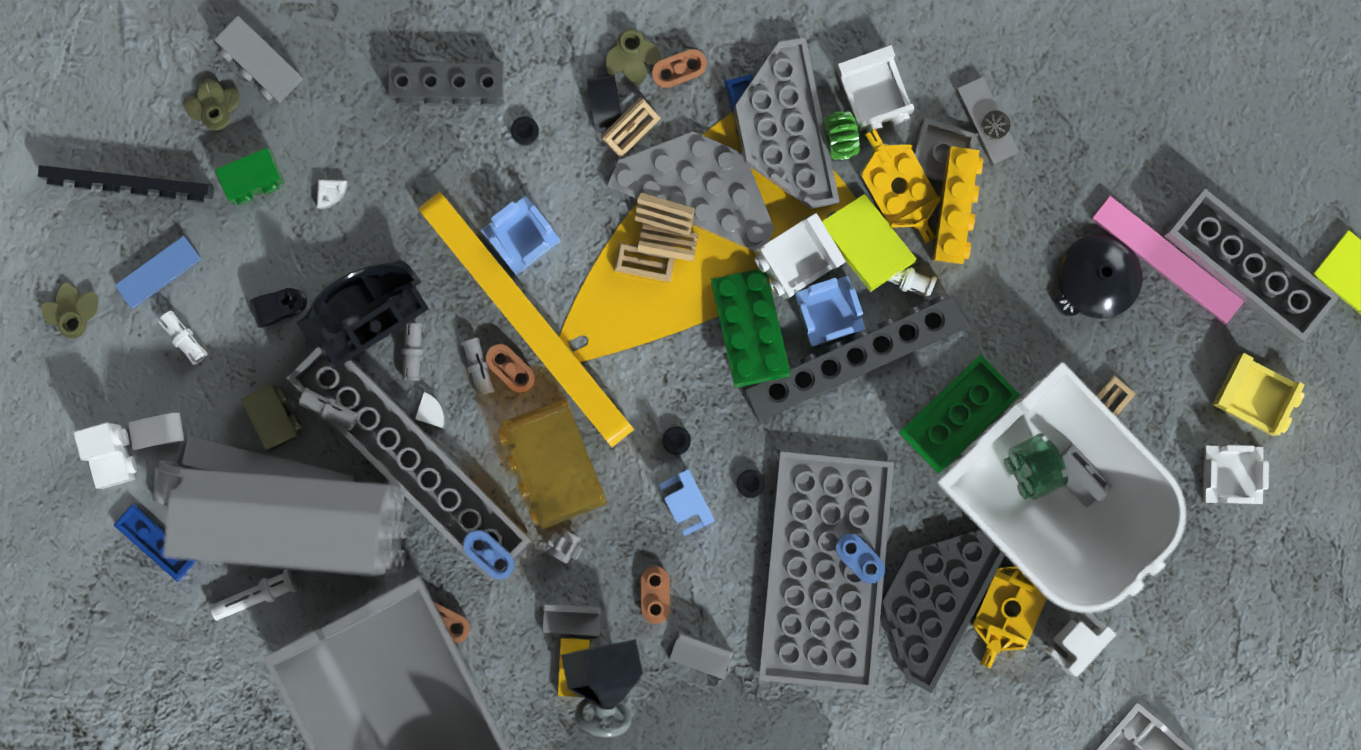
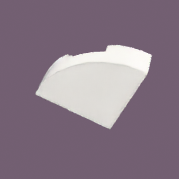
(330, 192)
(430, 411)

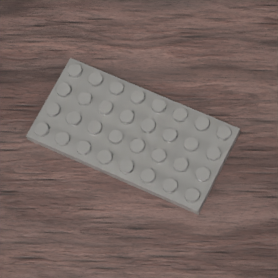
(817, 611)

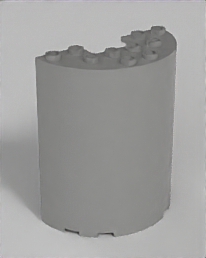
(384, 681)

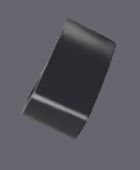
(604, 101)

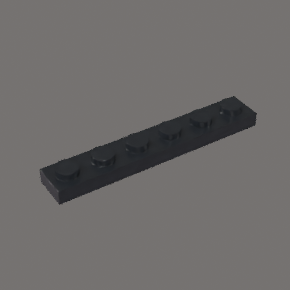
(114, 182)

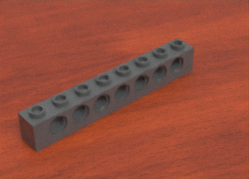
(950, 322)

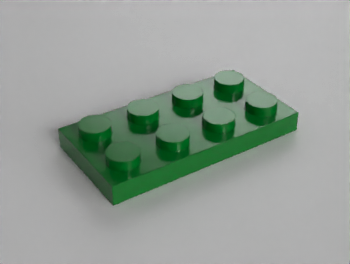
(750, 328)
(959, 414)

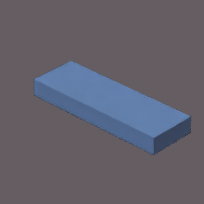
(158, 272)

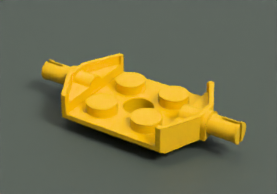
(918, 199)
(993, 624)

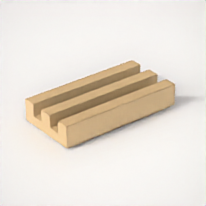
(623, 120)
(663, 217)
(668, 240)
(642, 273)
(1121, 387)

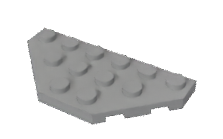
(784, 127)
(704, 177)

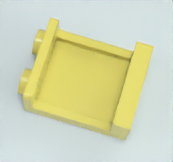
(1259, 396)

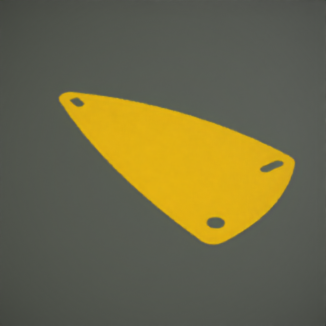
(632, 310)

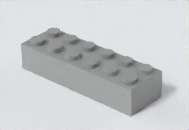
(1251, 266)

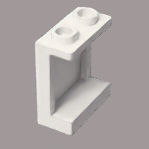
(875, 89)
(798, 256)

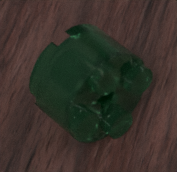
(1036, 467)

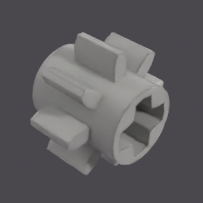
(564, 546)

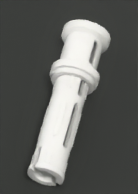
(914, 282)
(266, 590)

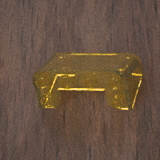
(552, 464)

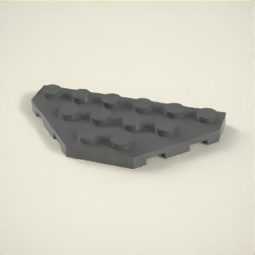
(935, 601)

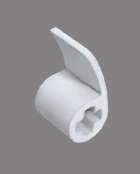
(156, 431)

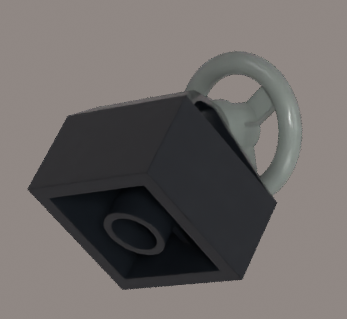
(604, 679)

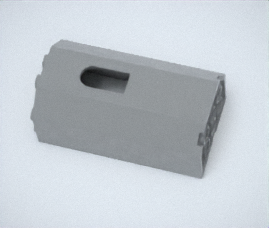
(286, 522)

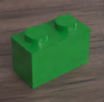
(250, 177)

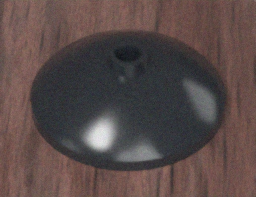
(1085, 285)

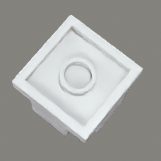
(1234, 474)
(1080, 643)

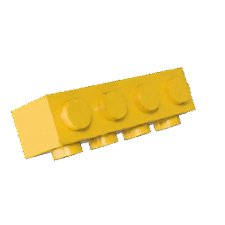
(956, 205)

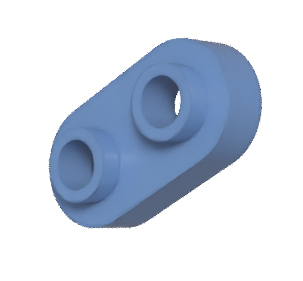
(489, 554)
(860, 558)

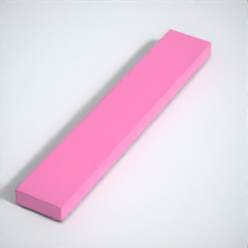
(1167, 260)

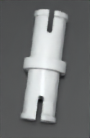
(182, 337)

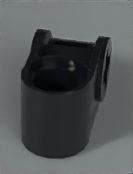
(273, 306)

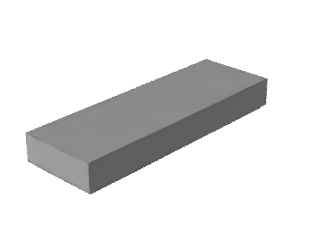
(978, 102)

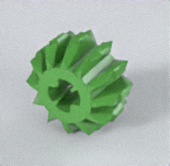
(841, 135)

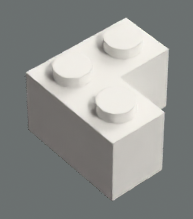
(107, 454)

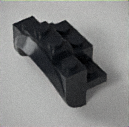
(359, 311)

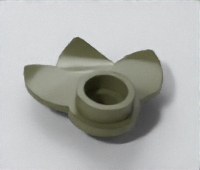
(632, 61)
(211, 100)
(70, 306)

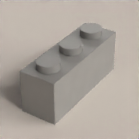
(257, 60)

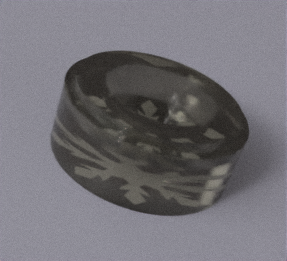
(995, 125)

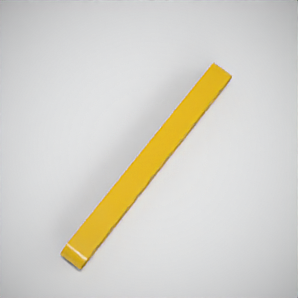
(526, 319)

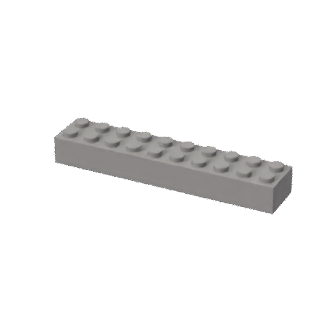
(410, 458)

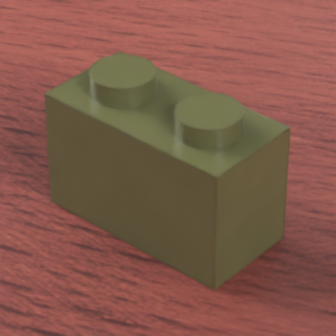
(271, 416)

